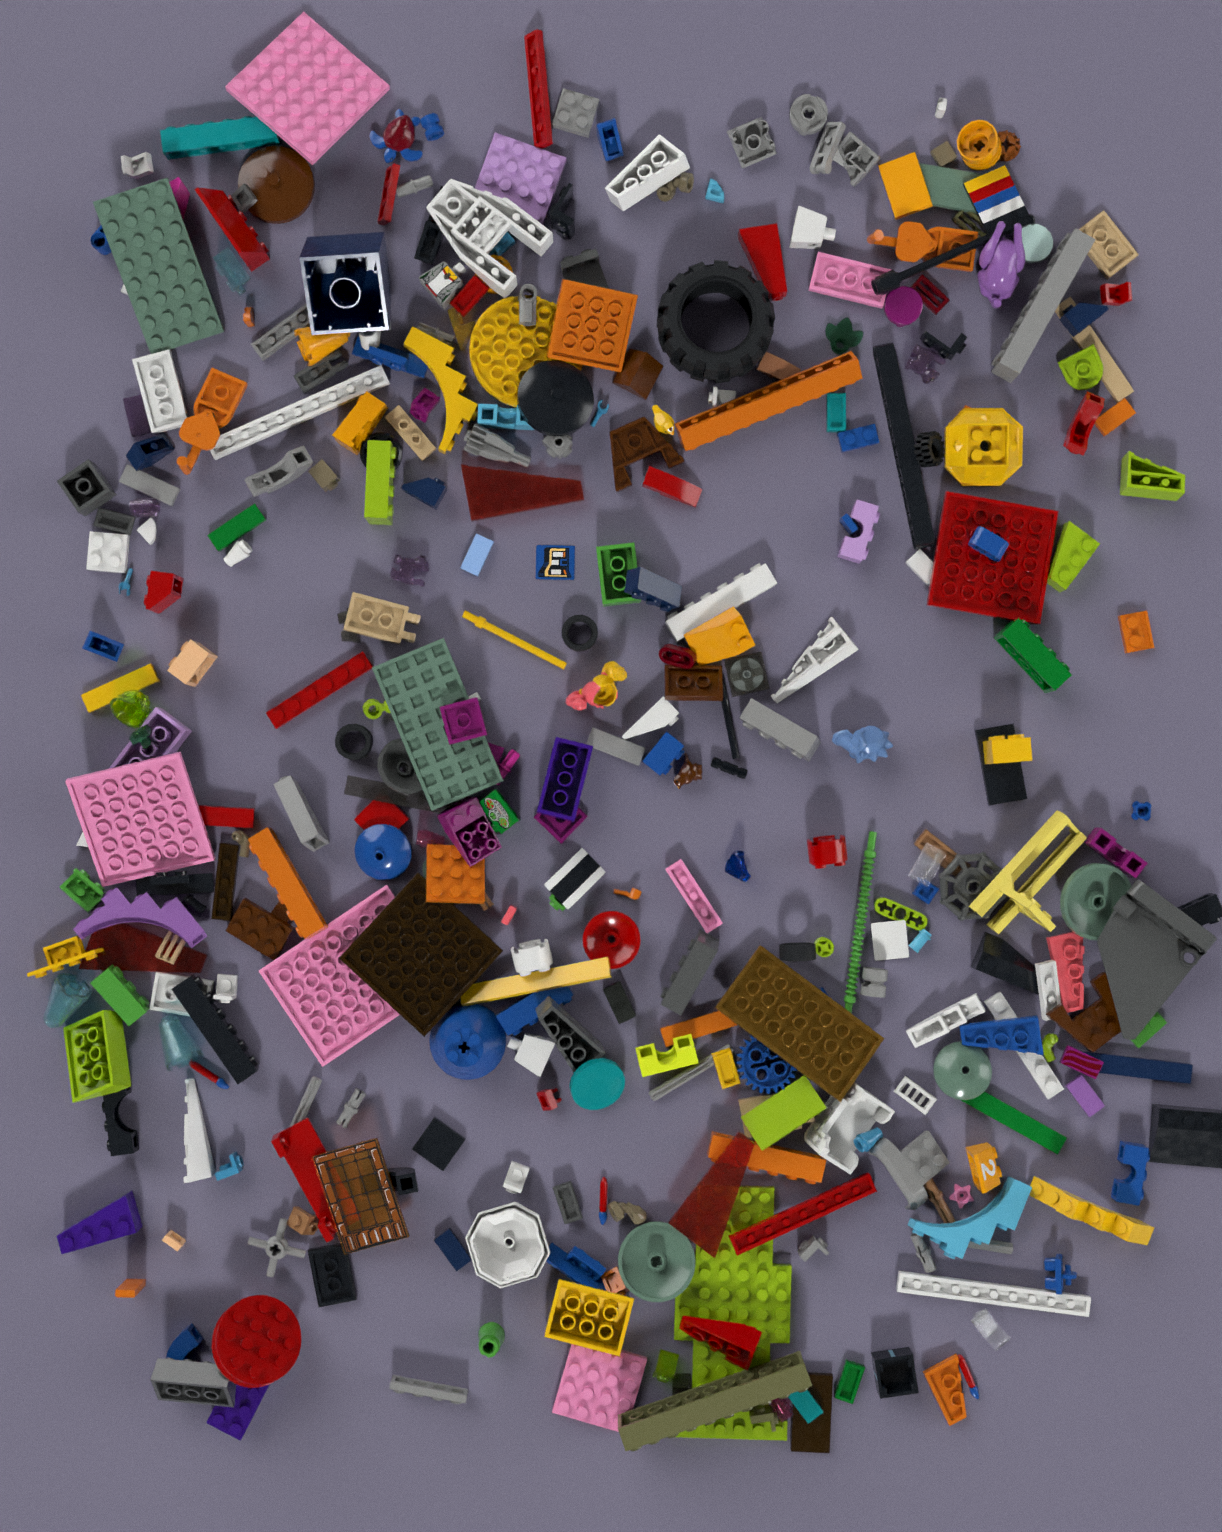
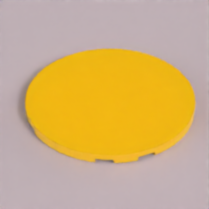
(506, 350)

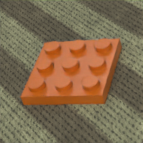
(451, 878)

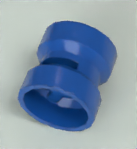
(432, 128)

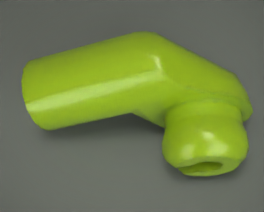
(1047, 1044)

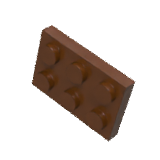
(693, 684)
(259, 929)

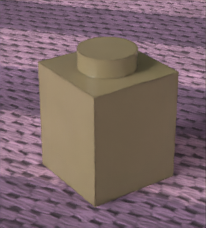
(324, 476)

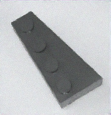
(690, 972)
(568, 1034)

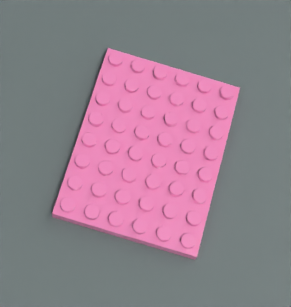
(322, 993)

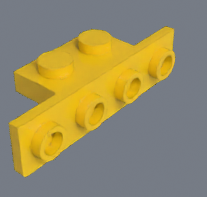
(63, 953)

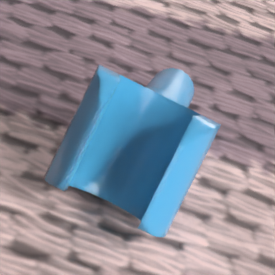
(600, 411)
(125, 585)

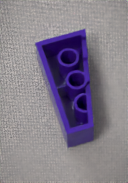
(106, 1224)

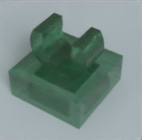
(141, 735)

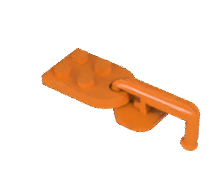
(915, 243)
(217, 397)

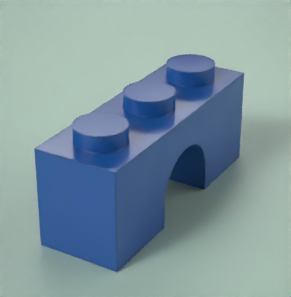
(1130, 1189)

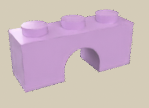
(864, 516)

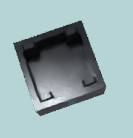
(894, 1372)

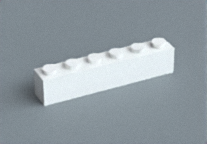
(735, 594)

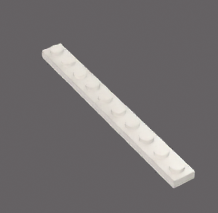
(299, 412)
(993, 1293)

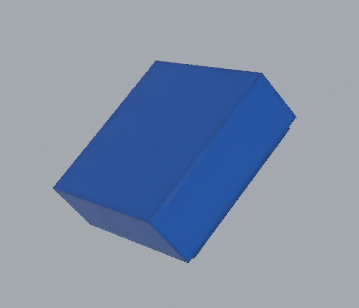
(848, 524)
(925, 893)

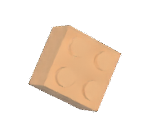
(191, 663)

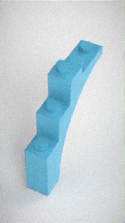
(1002, 1212)

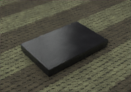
(332, 1275)

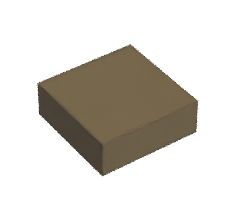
(943, 154)

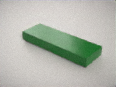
(236, 527)

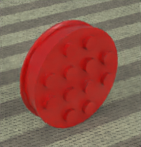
(256, 1341)

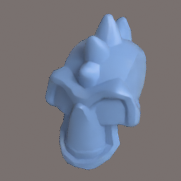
(864, 743)

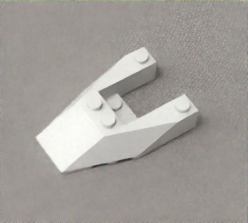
(477, 222)

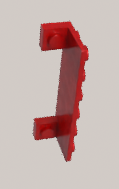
(298, 1146)

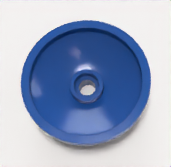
(391, 844)

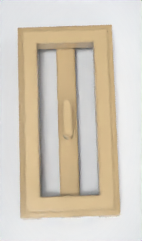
(162, 947)

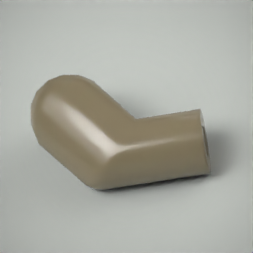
(242, 839)

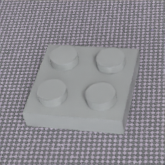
(575, 113)

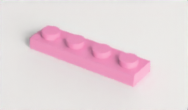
(693, 896)

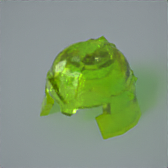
(131, 708)

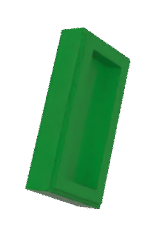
(849, 1381)

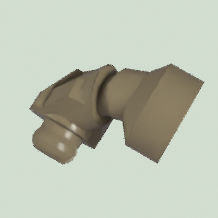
(683, 182)
(635, 1212)

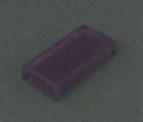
(136, 416)

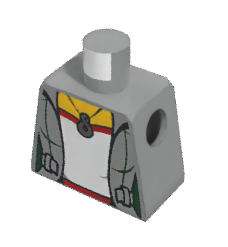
(443, 282)

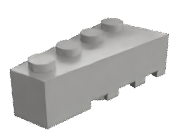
(780, 729)

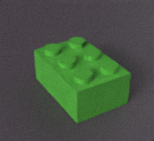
(613, 567)

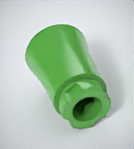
(492, 1333)

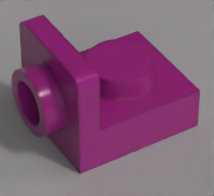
(424, 404)

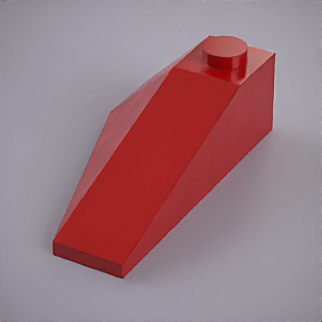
(732, 1339)

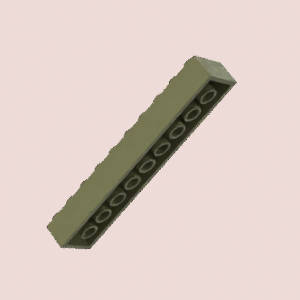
(713, 1401)

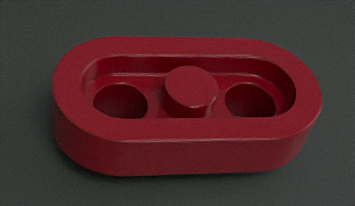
(678, 657)

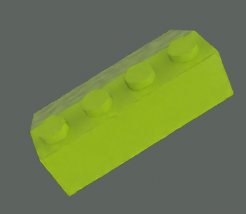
(96, 1056)

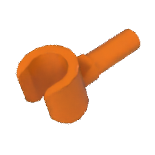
(634, 893)

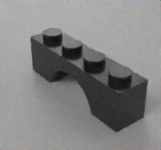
(121, 1138)

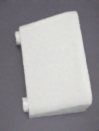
(837, 1126)

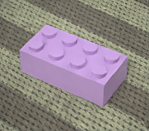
(166, 737)

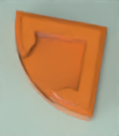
(248, 316)

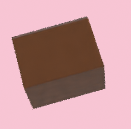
(638, 373)

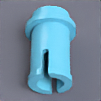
(918, 942)

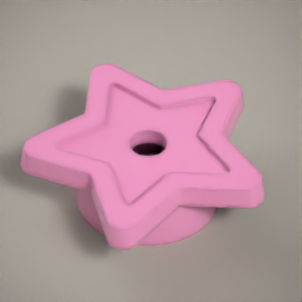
(966, 1195)

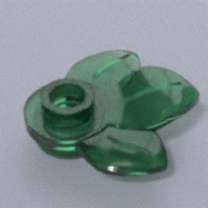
(843, 334)

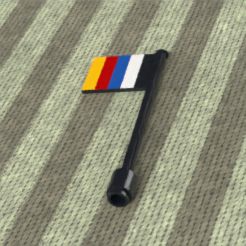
(994, 201)

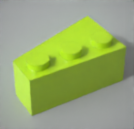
(1149, 480)
(1070, 556)

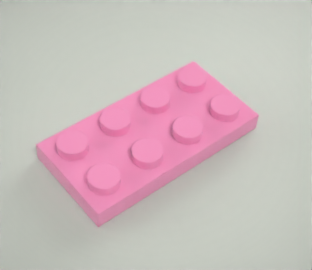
(846, 279)

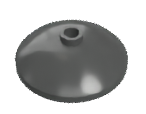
(390, 760)

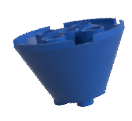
(483, 1036)

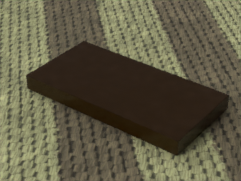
(815, 1435)

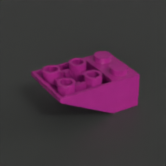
(469, 830)

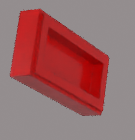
(469, 295)

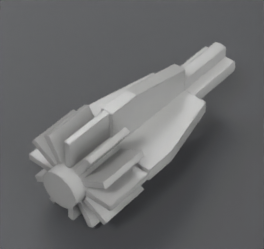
(491, 446)

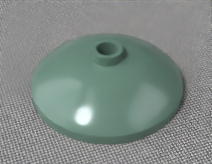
(949, 1073)

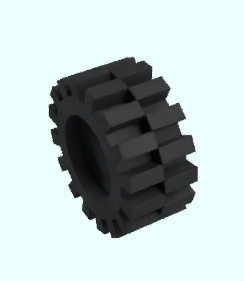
(929, 449)

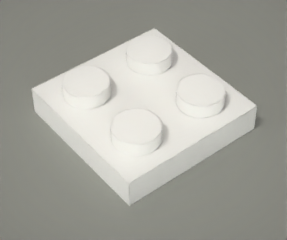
(108, 552)

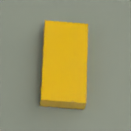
(725, 1068)

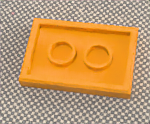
(905, 185)

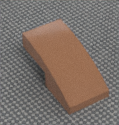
(776, 367)

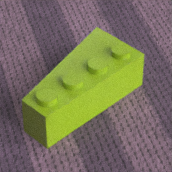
(379, 482)

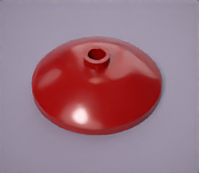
(626, 936)

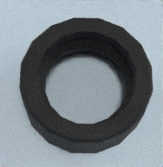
(579, 618)
(353, 727)
(797, 951)

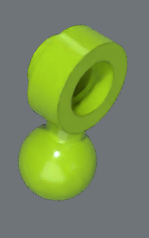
(377, 711)

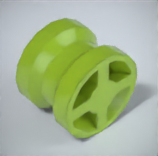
(826, 949)

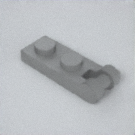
(827, 148)

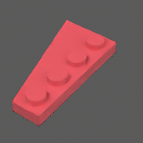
(1068, 953)

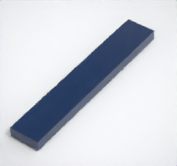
(1144, 1067)

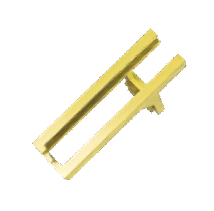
(1023, 900)

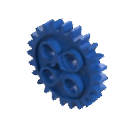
(771, 1078)

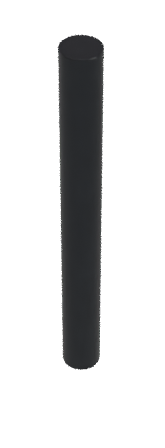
(729, 725)

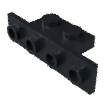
(175, 884)

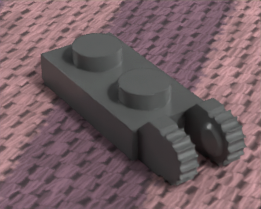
(319, 372)

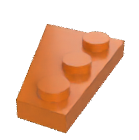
(946, 1387)

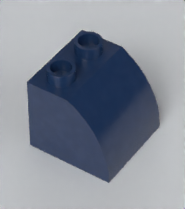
(346, 283)

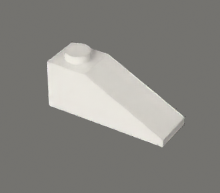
(657, 717)

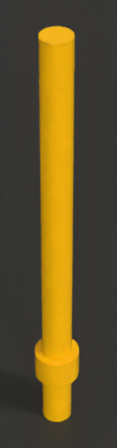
(481, 622)

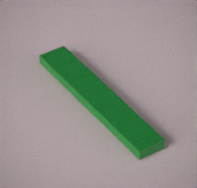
(1018, 1121)

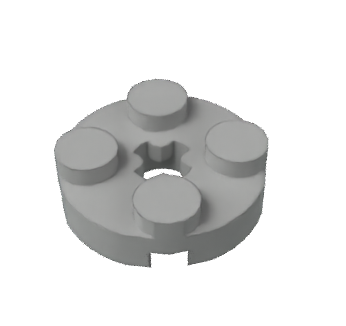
(811, 104)

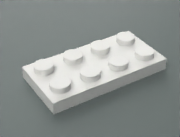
(160, 391)

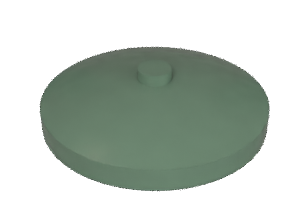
(1090, 898)
(656, 1262)

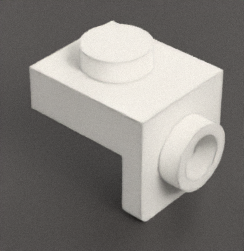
(137, 166)

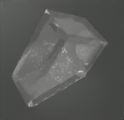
(990, 1329)

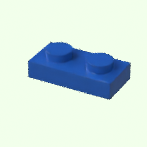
(858, 438)

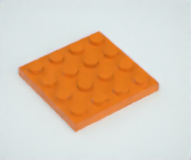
(591, 325)

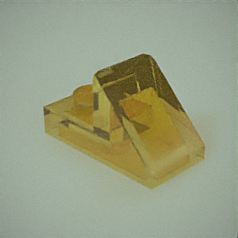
(462, 332)

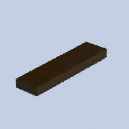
(225, 881)

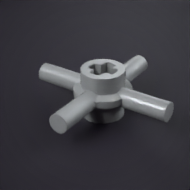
(270, 1247)

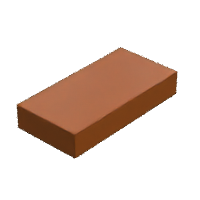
(1114, 417)
(130, 1288)

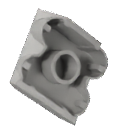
(752, 142)

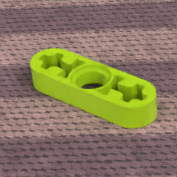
(915, 914)

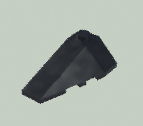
(1005, 963)

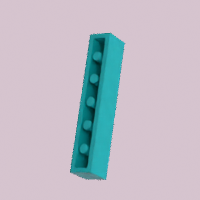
(216, 137)

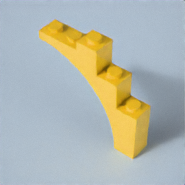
(436, 357)
(1101, 1218)

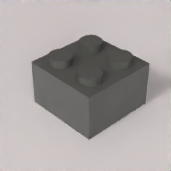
(86, 487)

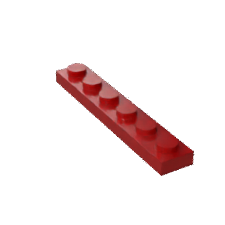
(538, 89)
(319, 690)

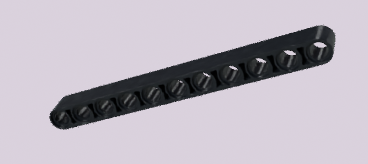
(903, 446)

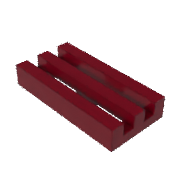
(935, 290)

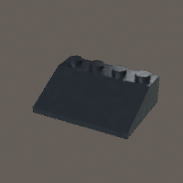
(1186, 1136)

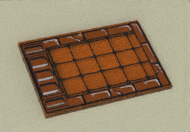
(360, 1196)

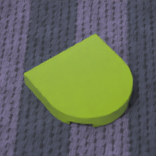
(1082, 369)

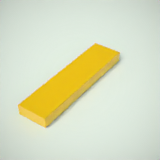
(134, 680)

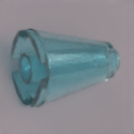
(65, 999)
(177, 1043)

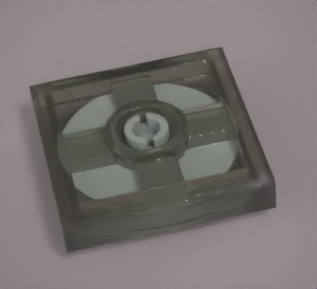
(746, 674)

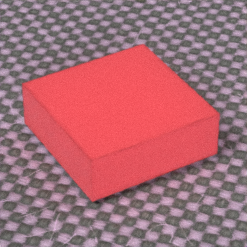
(509, 914)

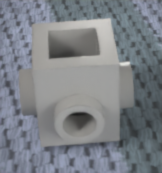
(554, 450)

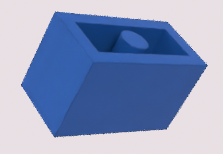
(663, 754)

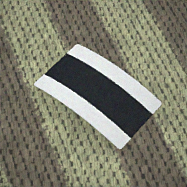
(575, 878)

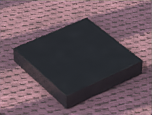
(438, 1143)

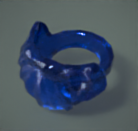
(736, 866)

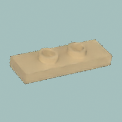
(410, 433)

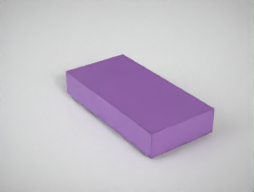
(1084, 1095)

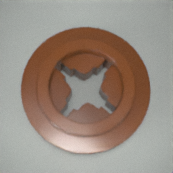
(1012, 150)

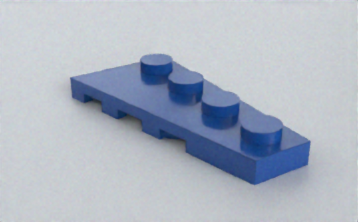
(1006, 1034)

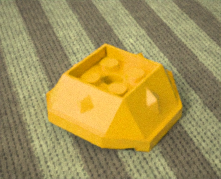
(963, 452)

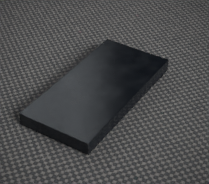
(1003, 780)

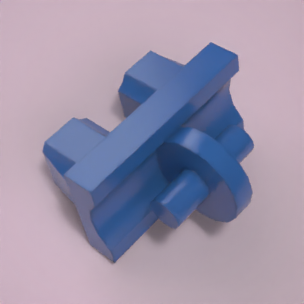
(1056, 1283)

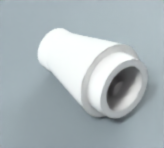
(238, 552)

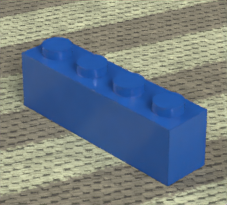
(524, 1012)

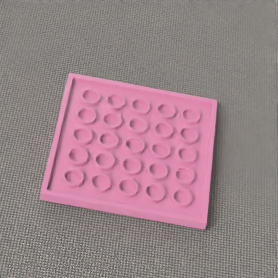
(307, 88)
(140, 819)

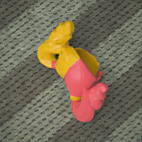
(600, 690)

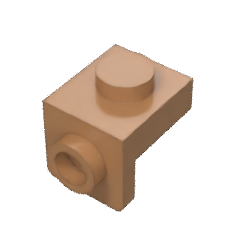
(303, 1221)

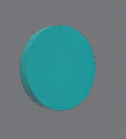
(597, 1084)

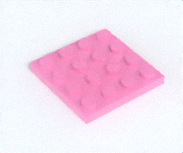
(598, 1386)

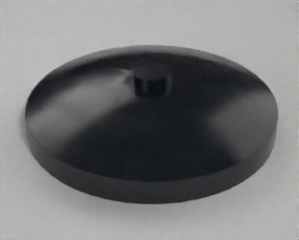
(555, 398)

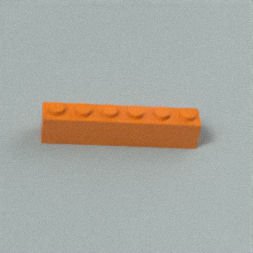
(287, 883)
(775, 1159)

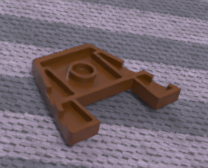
(634, 443)
(1096, 1023)

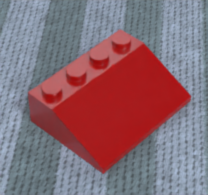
(234, 227)

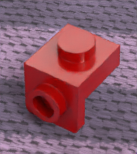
(1115, 294)

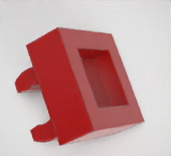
(547, 1099)

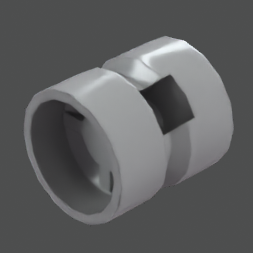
(874, 982)

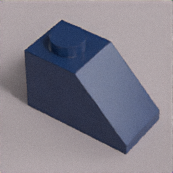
(1081, 316)
(149, 451)
(426, 490)

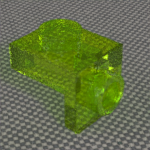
(665, 1366)

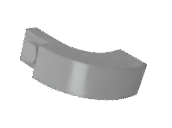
(281, 474)

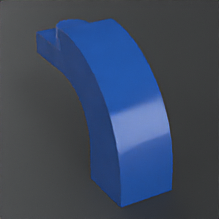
(184, 1342)

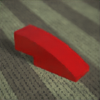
(671, 486)

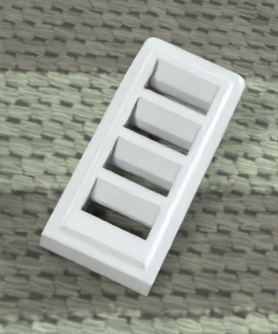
(926, 1108)

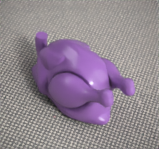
(999, 265)

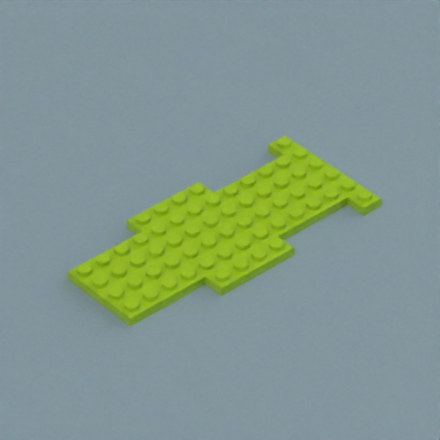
(741, 1291)

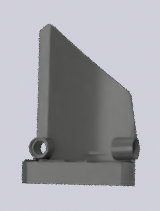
(1145, 954)

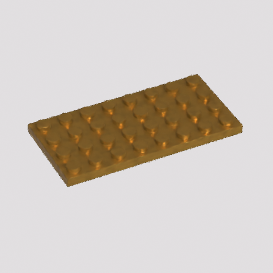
(799, 1023)

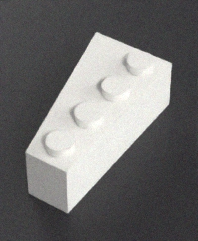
(647, 173)

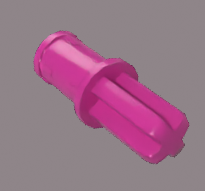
(507, 763)

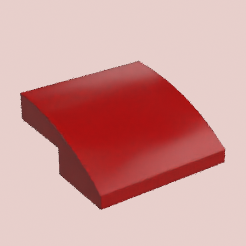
(381, 813)

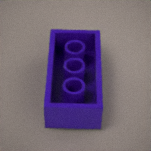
(565, 779)
(236, 1419)

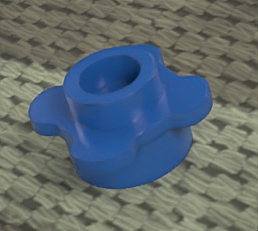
(1145, 815)

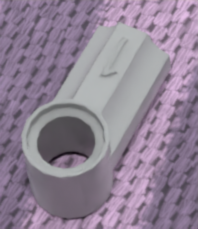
(527, 306)

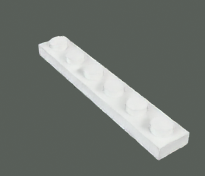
(1034, 1063)

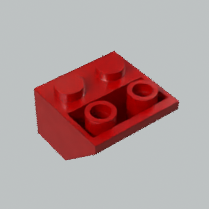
(162, 590)

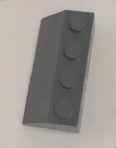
(192, 1383)

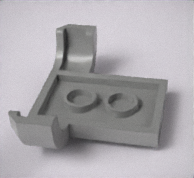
(912, 1165)

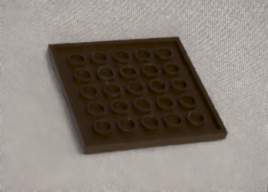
(420, 955)

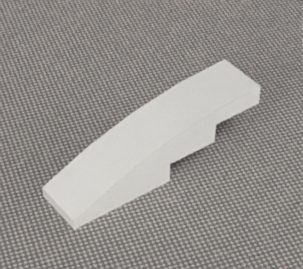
(945, 1020)

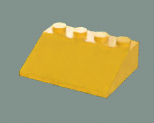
(589, 1317)

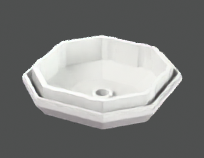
(506, 1263)

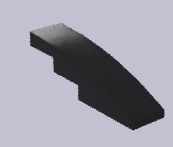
(429, 242)

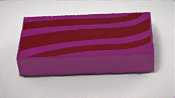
(1081, 1062)

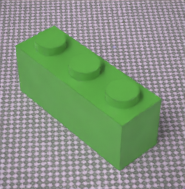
(120, 994)

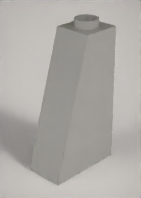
(301, 813)

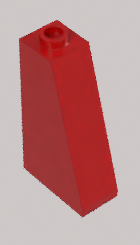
(765, 257)

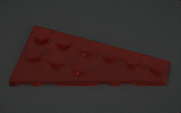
(506, 492)
(136, 950)
(710, 1203)

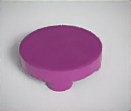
(903, 306)

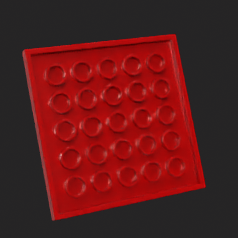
(978, 585)

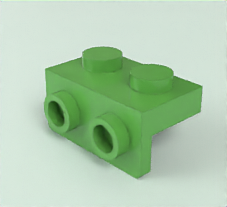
(83, 890)

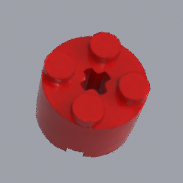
(826, 851)

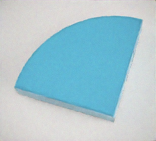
(714, 192)

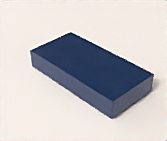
(453, 1249)

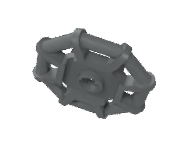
(961, 884)

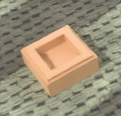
(174, 1240)

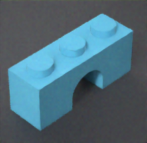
(501, 418)

